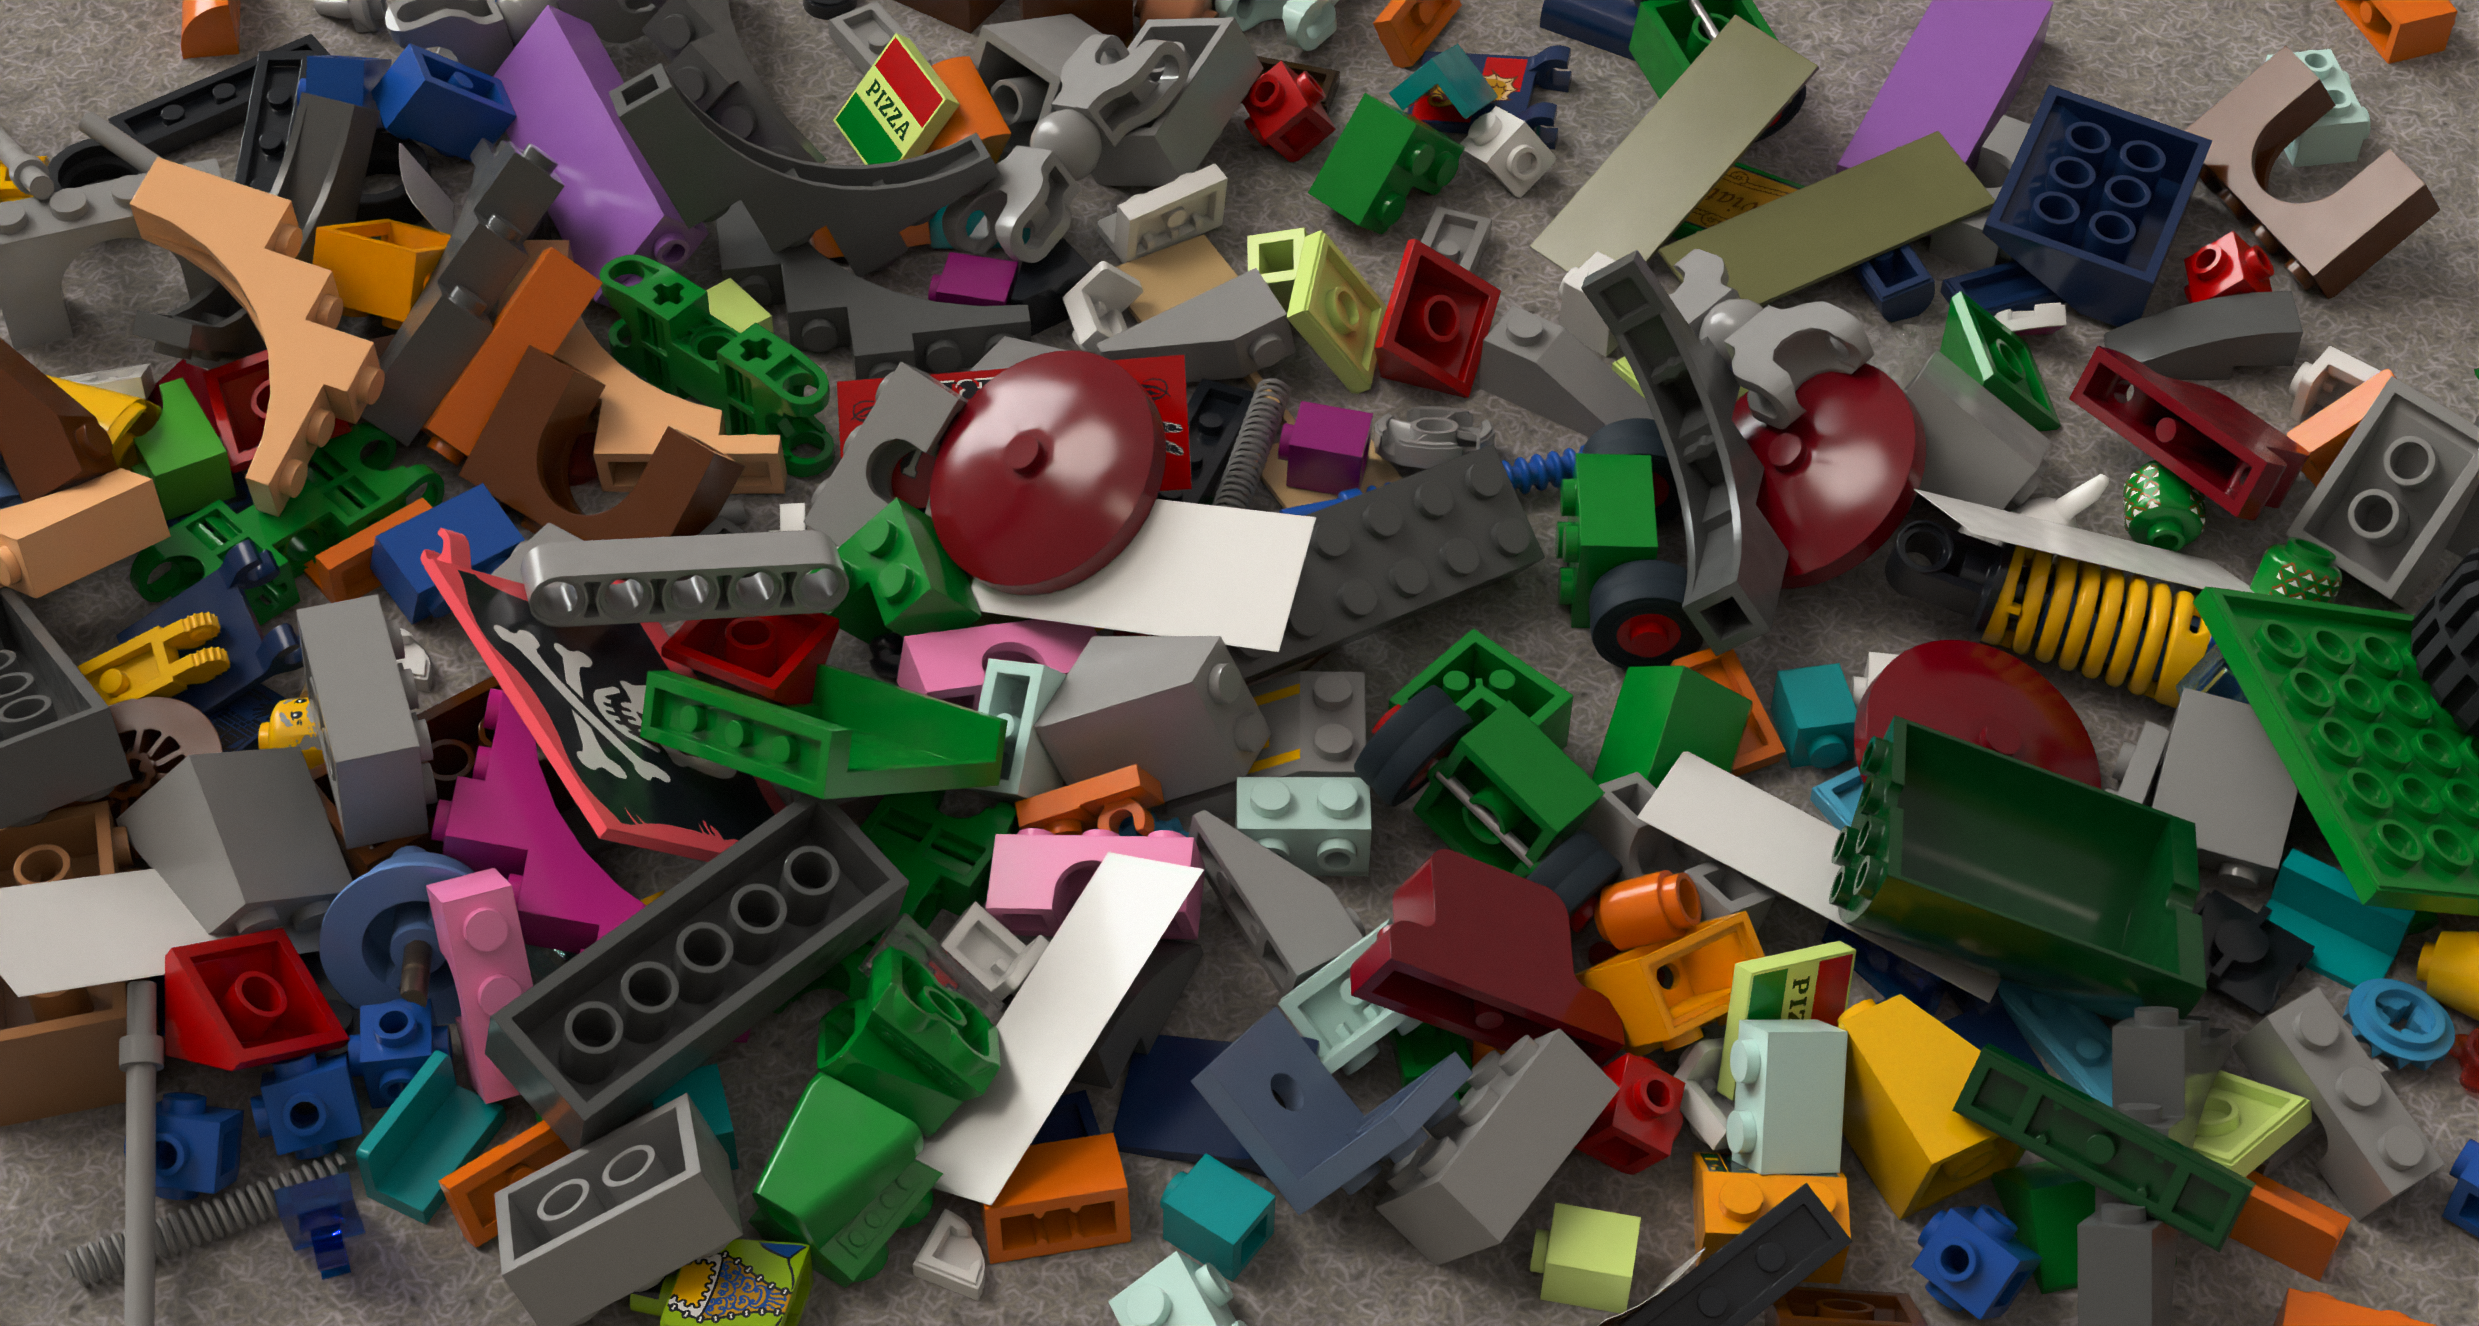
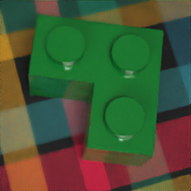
(1380, 161)
(901, 579)
(1485, 676)

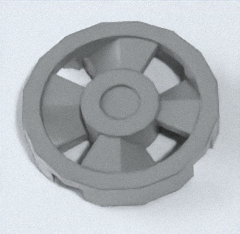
(1429, 436)

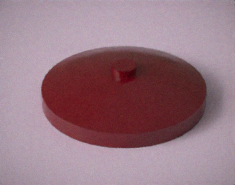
(1838, 472)
(1048, 473)
(1980, 699)

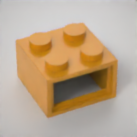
(379, 274)
(1700, 989)

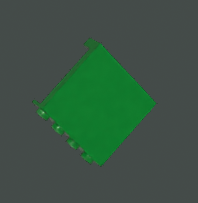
(845, 744)

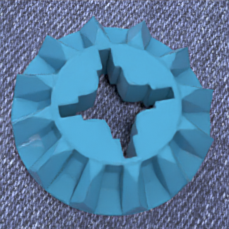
(2382, 1002)

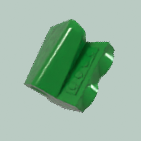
(910, 1043)
(843, 1181)

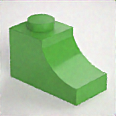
(183, 455)

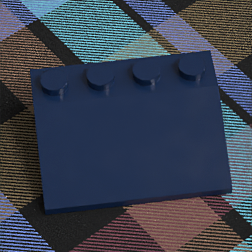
(2096, 202)

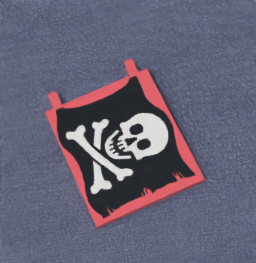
(585, 709)

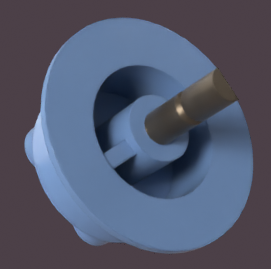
(383, 938)

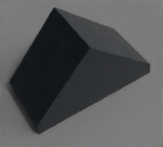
(1046, 282)

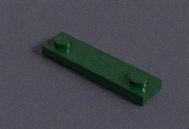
(2104, 1147)

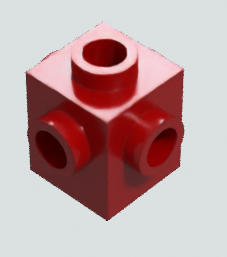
(1280, 102)
(2227, 269)
(1639, 1119)

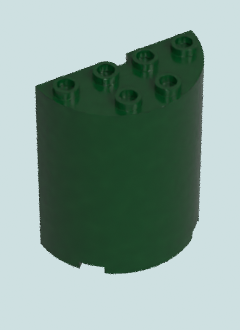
(2022, 874)

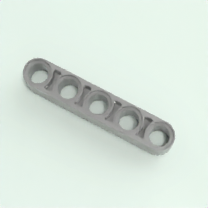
(657, 563)

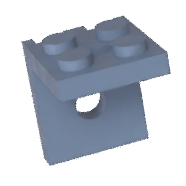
(1321, 1134)

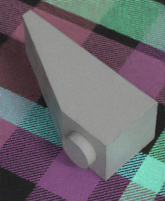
(1219, 332)
(1554, 375)
(1279, 909)

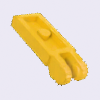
(151, 662)

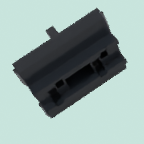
(2248, 953)

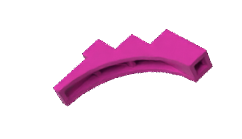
(512, 824)

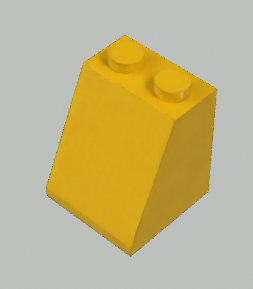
(1900, 1103)

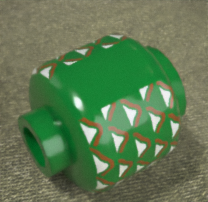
(2162, 507)
(2298, 572)

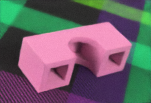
(955, 662)
(1043, 874)
(488, 961)

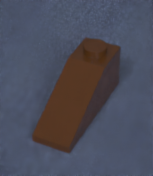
(45, 432)

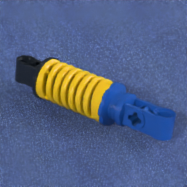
(2057, 604)

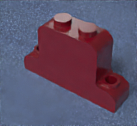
(2193, 433)
(1484, 960)

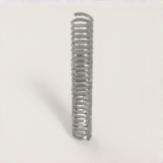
(1254, 446)
(197, 1222)

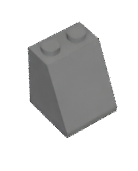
(1024, 67)
(1974, 440)
(1158, 705)
(2228, 783)
(241, 840)

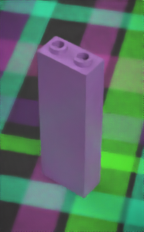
(1954, 77)
(610, 195)

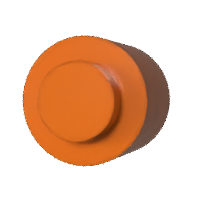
(1647, 909)

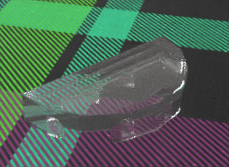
(1899, 351)

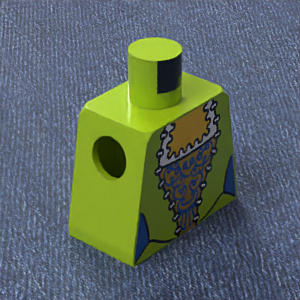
(736, 1287)

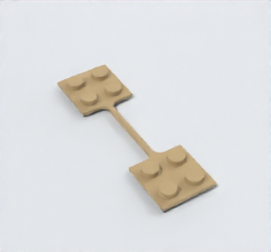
(1188, 271)

